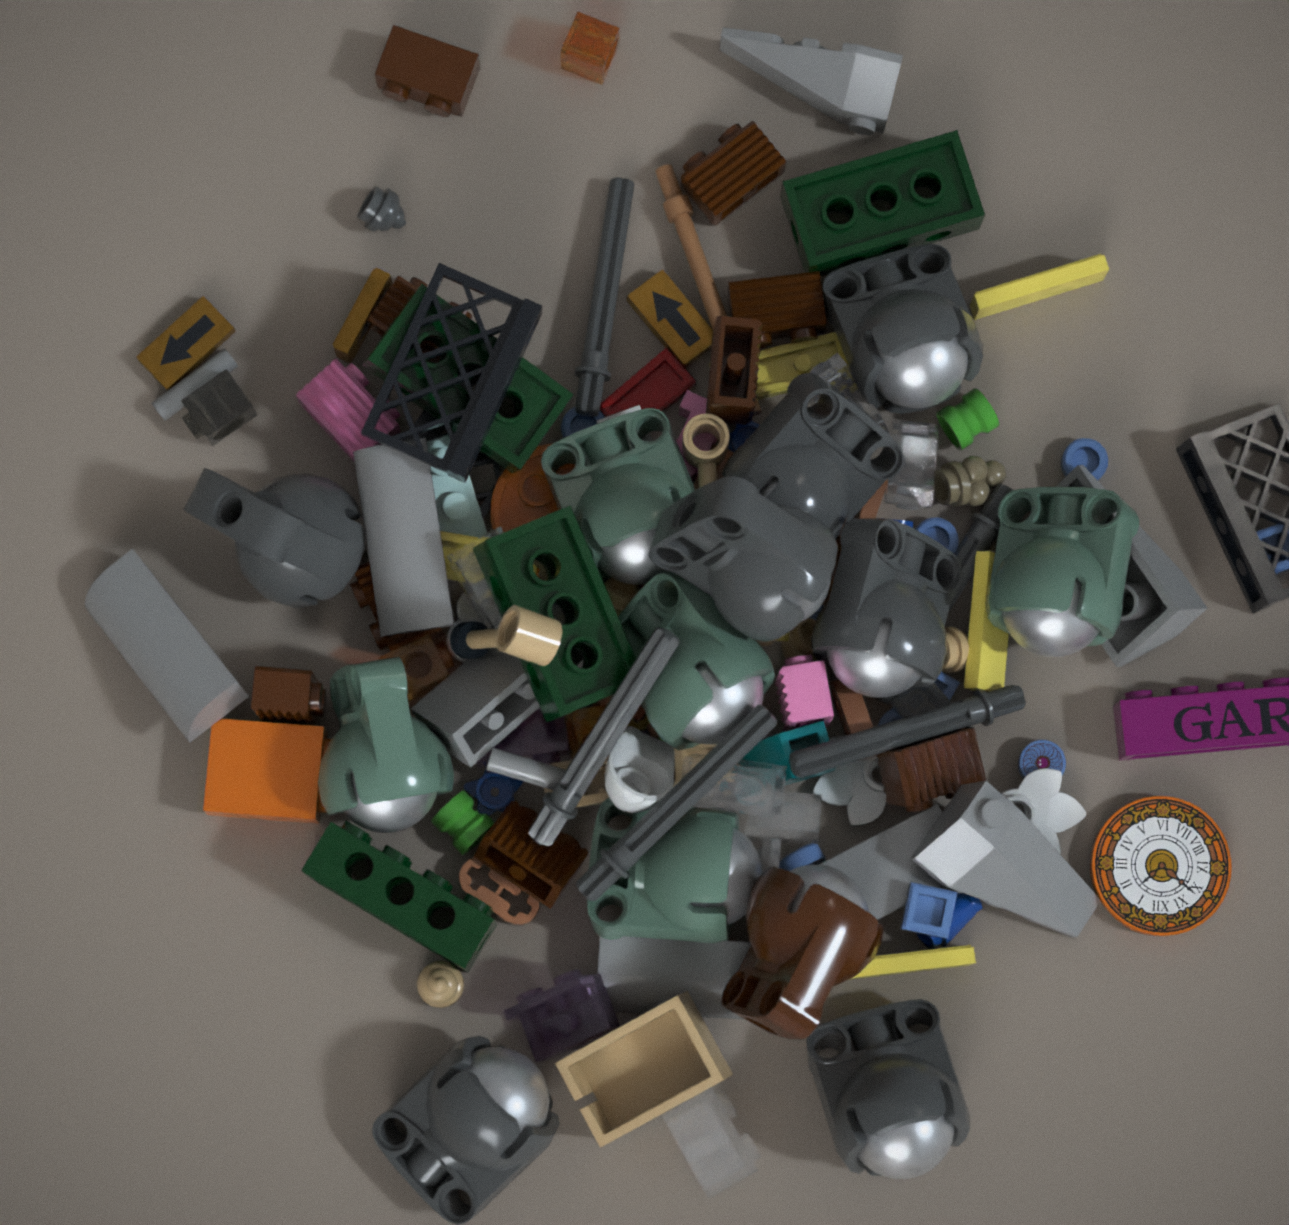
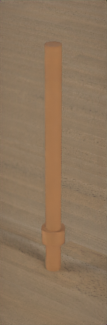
(679, 211)

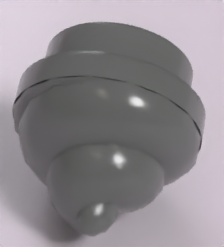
(382, 210)

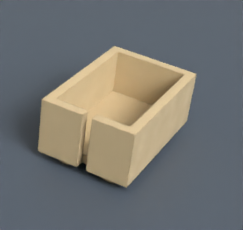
(644, 1068)

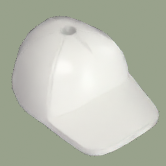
(640, 762)

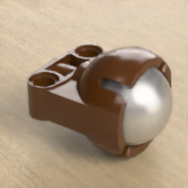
(805, 937)

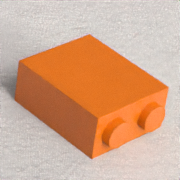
(265, 771)

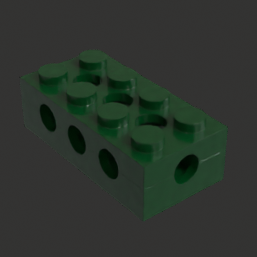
(886, 176)
(534, 394)
(578, 590)
(332, 868)

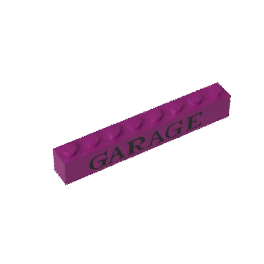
(1202, 721)

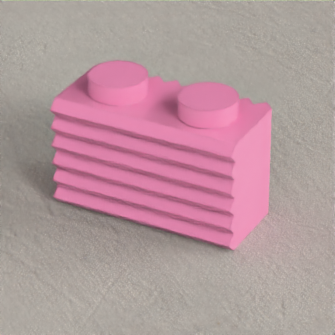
(342, 406)
(804, 693)

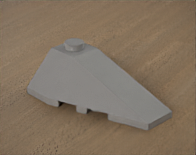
(845, 85)
(1156, 592)
(999, 856)

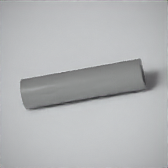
(170, 401)
(524, 769)

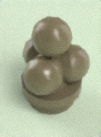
(967, 481)

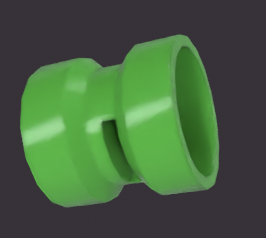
(967, 419)
(462, 822)

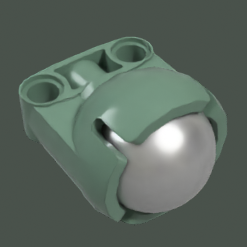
(619, 488)
(1061, 569)
(712, 674)
(382, 760)
(684, 885)

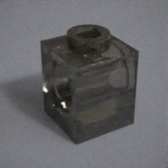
(217, 409)

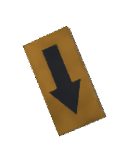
(672, 318)
(356, 324)
(186, 343)

